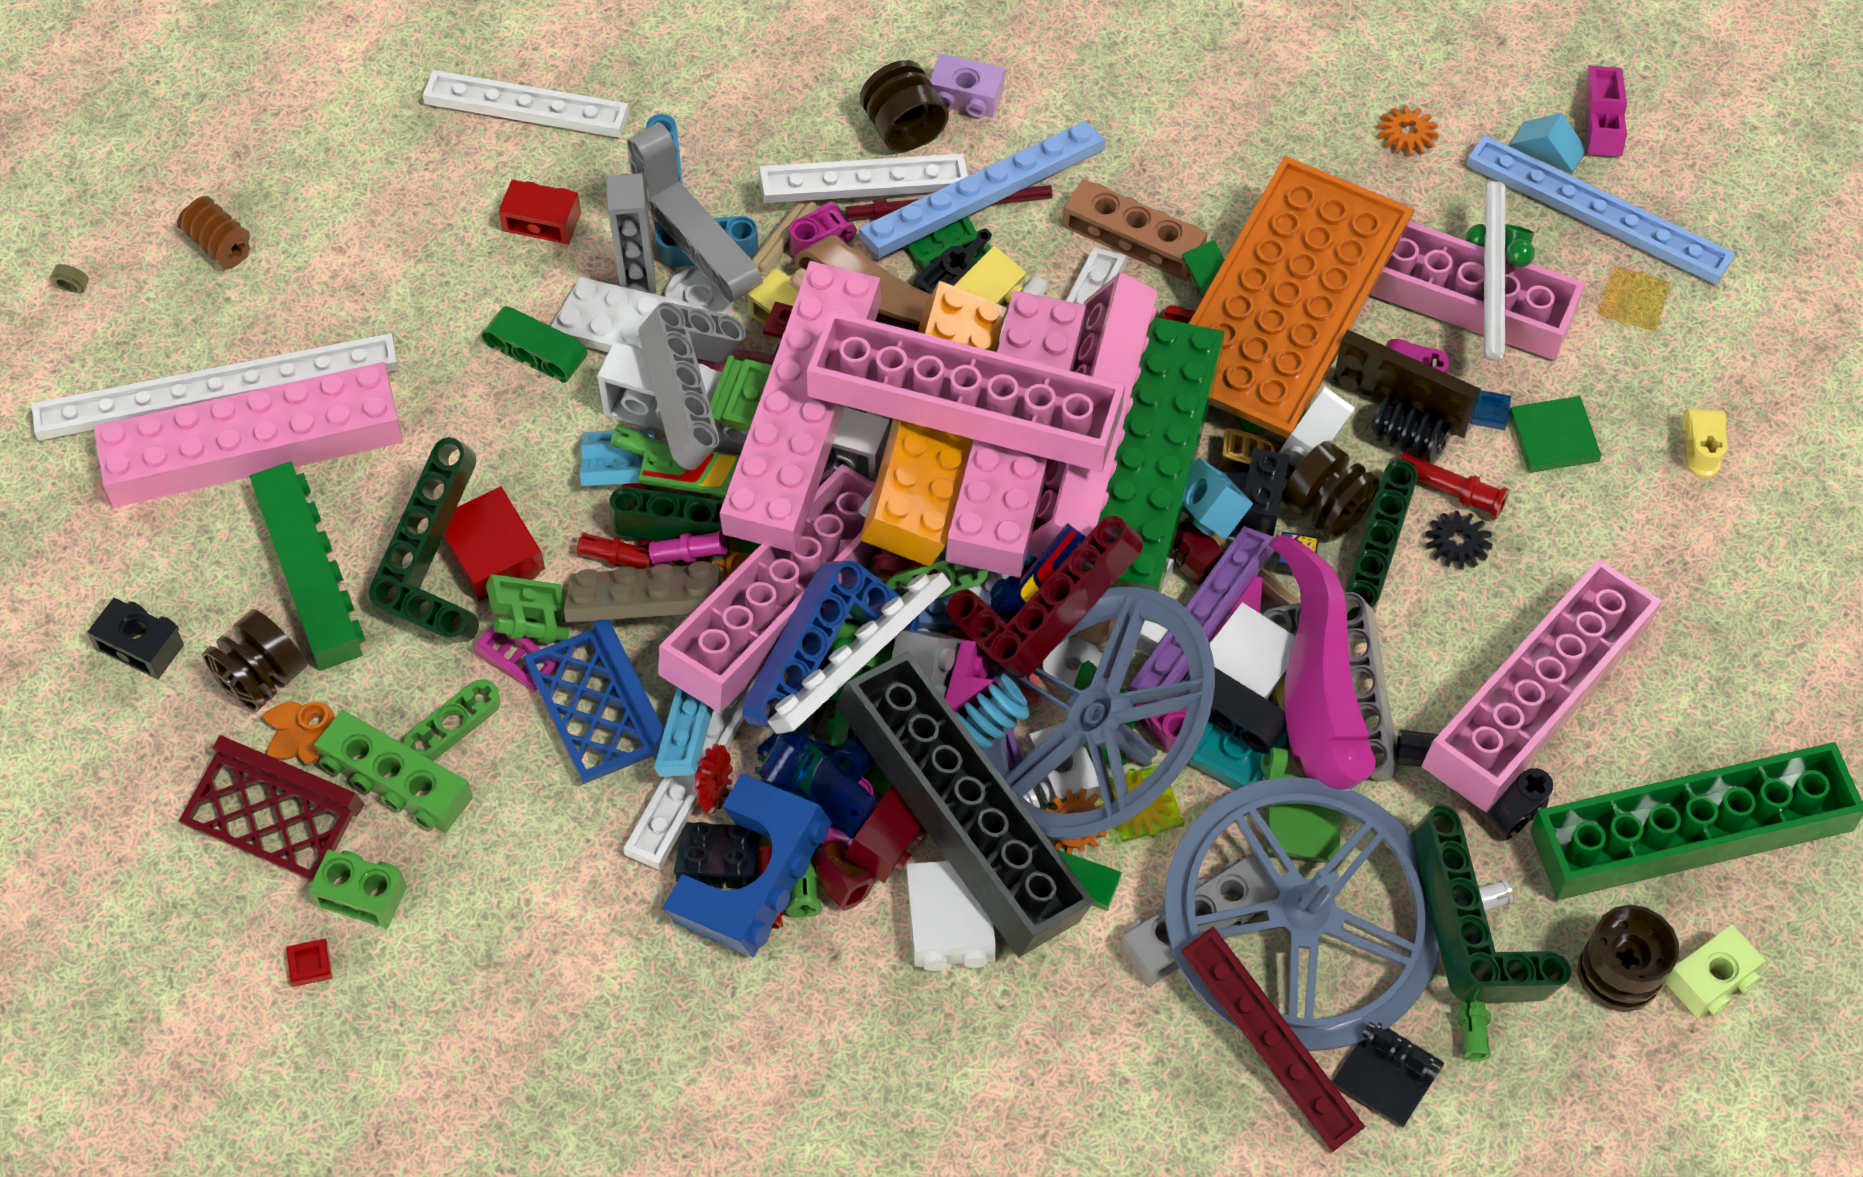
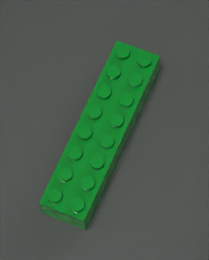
(1162, 442)
(1696, 820)

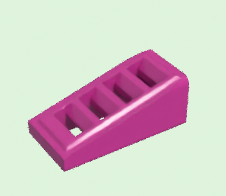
(496, 658)

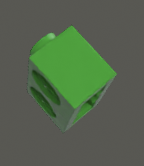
(354, 896)

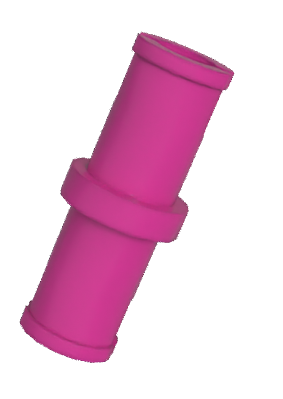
(688, 547)

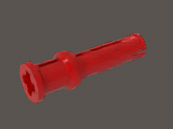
(1468, 490)

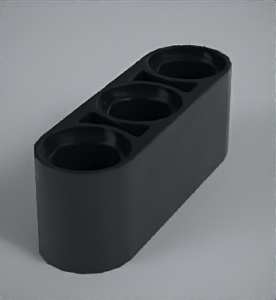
(1245, 714)

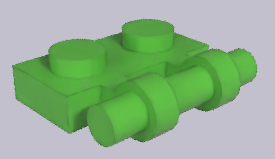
(529, 599)

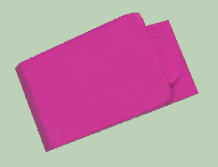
(969, 678)

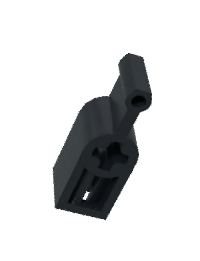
(955, 255)

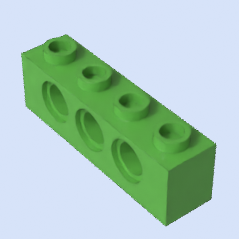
(351, 736)

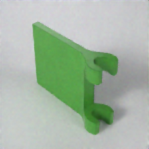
(1301, 829)

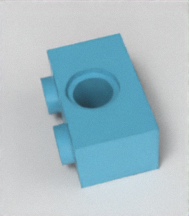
(1214, 500)

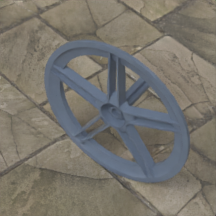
(1100, 714)
(1305, 905)

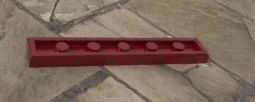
(1272, 1039)

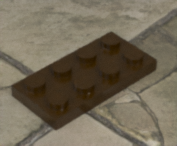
(1383, 371)

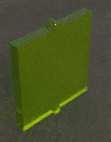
(1154, 819)

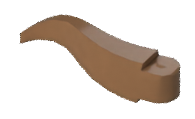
(901, 303)

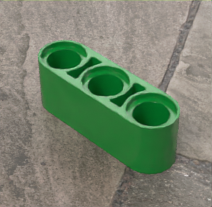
(535, 343)

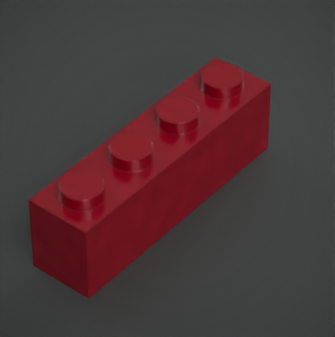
(886, 837)

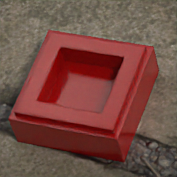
(309, 962)

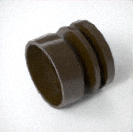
(904, 106)
(1330, 490)
(261, 654)
(1638, 941)

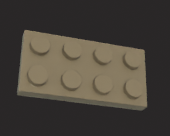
(640, 592)

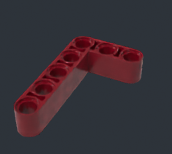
(1055, 606)

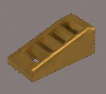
(1246, 441)

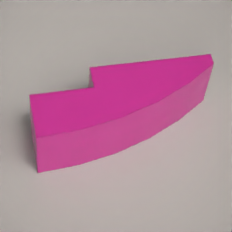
(1605, 111)

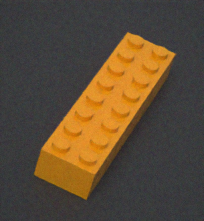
(921, 464)

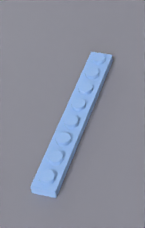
(981, 189)
(1600, 209)

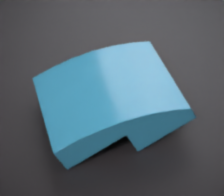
(608, 464)

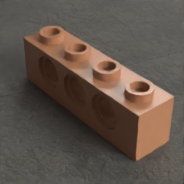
(1131, 228)

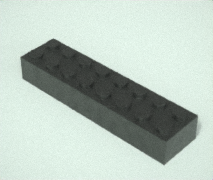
(964, 803)

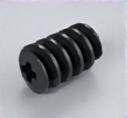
(1410, 431)

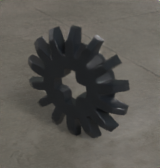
(1449, 548)

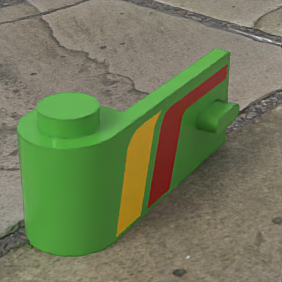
(710, 477)

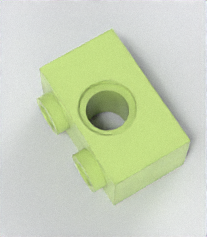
(1726, 953)

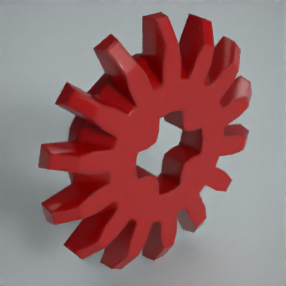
(710, 791)

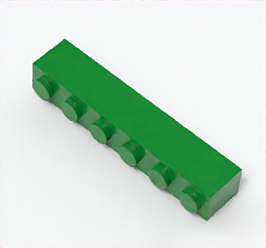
(306, 565)

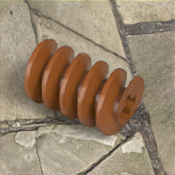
(215, 232)

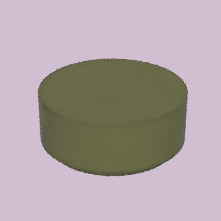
(69, 278)

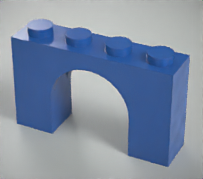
(745, 915)

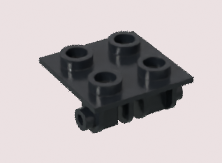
(717, 852)
(1388, 1073)

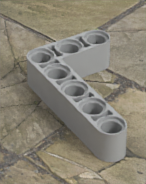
(684, 217)
(671, 345)
(1363, 667)

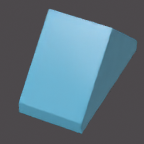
(1550, 141)

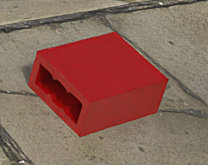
(491, 539)

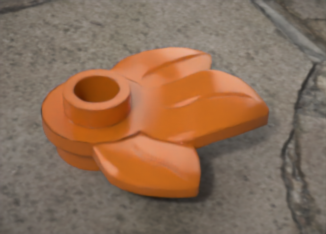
(294, 733)

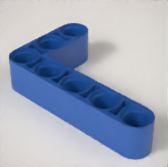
(818, 632)

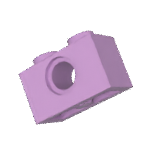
(968, 85)

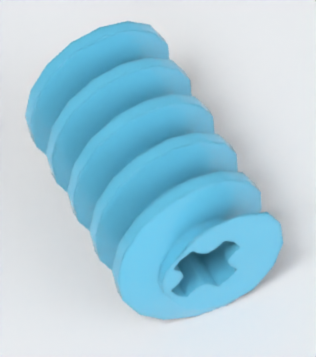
(995, 713)

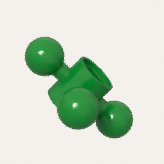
(1517, 243)

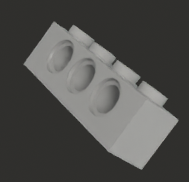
(631, 232)
(1240, 877)

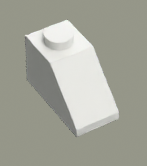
(1318, 425)

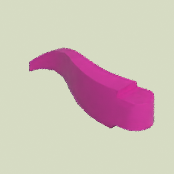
(1319, 690)

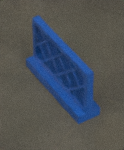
(625, 683)

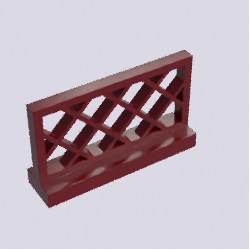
(280, 776)

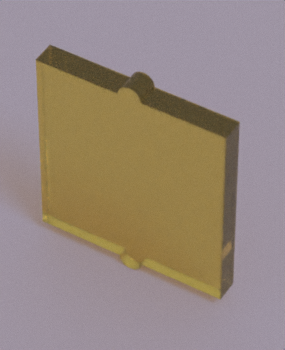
(1634, 298)

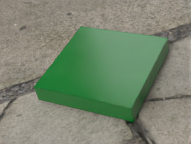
(1554, 434)

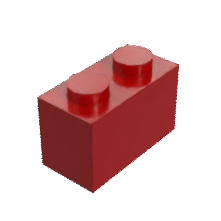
(540, 211)

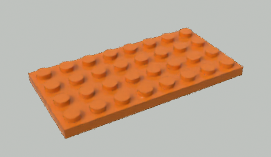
(1295, 290)

